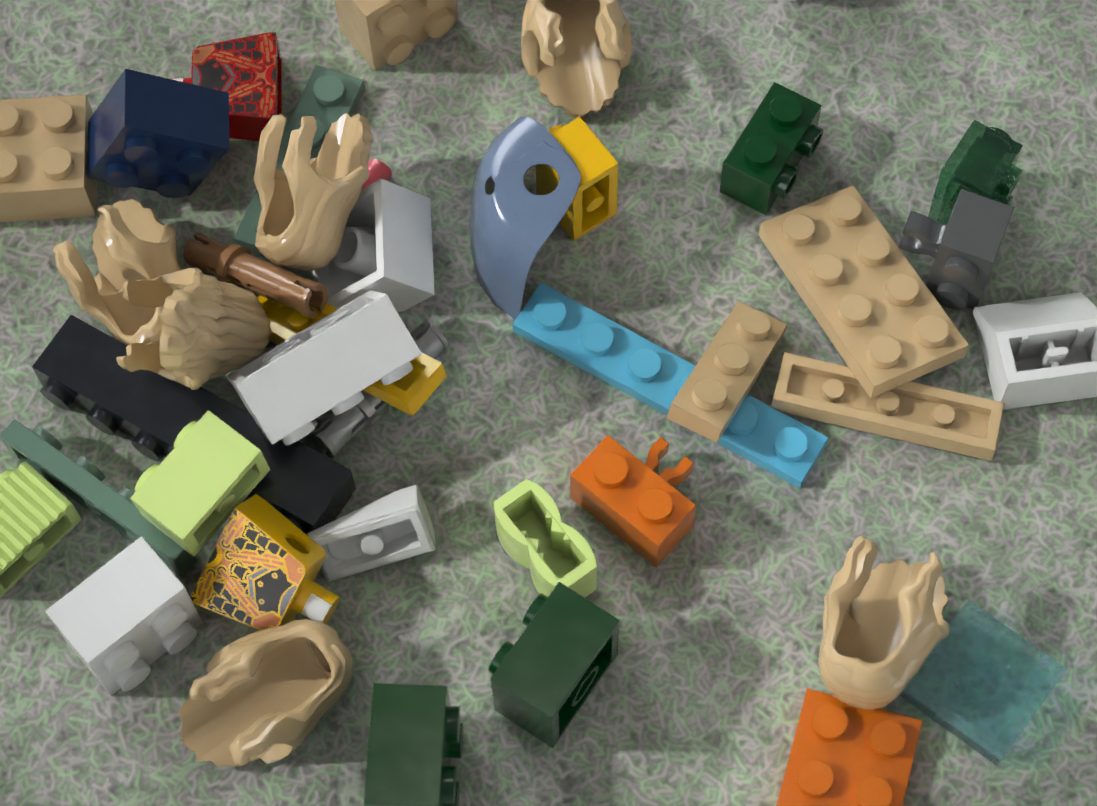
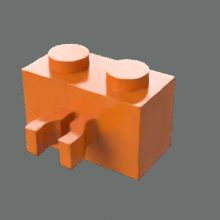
(634, 499)

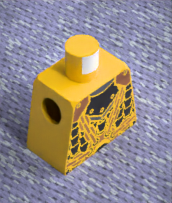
(264, 571)

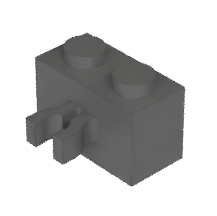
(961, 249)

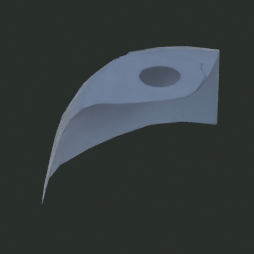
(512, 221)

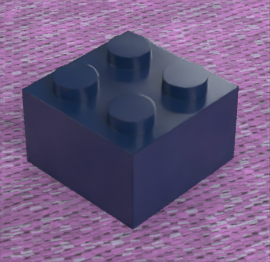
(157, 134)

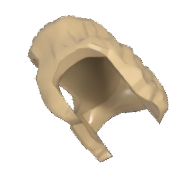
(576, 51)
(313, 197)
(127, 246)
(205, 327)
(879, 625)
(265, 693)

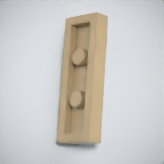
(726, 372)

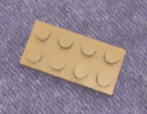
(863, 291)

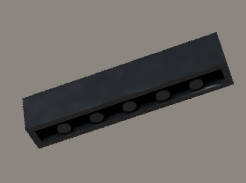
(83, 371)

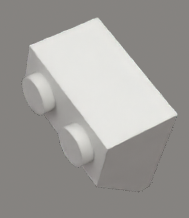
(383, 249)

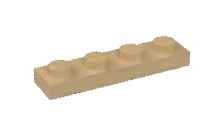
(905, 413)

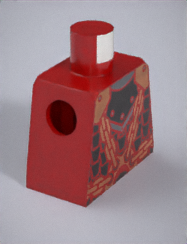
(251, 75)

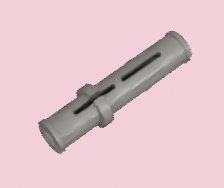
(337, 430)

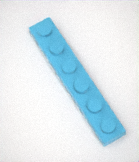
(656, 377)

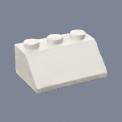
(325, 367)

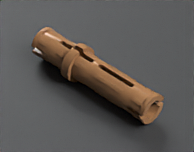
(237, 266)

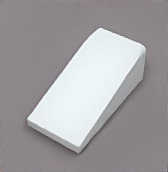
(376, 534)

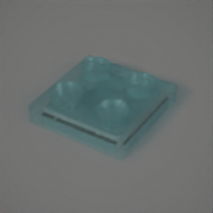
(983, 682)

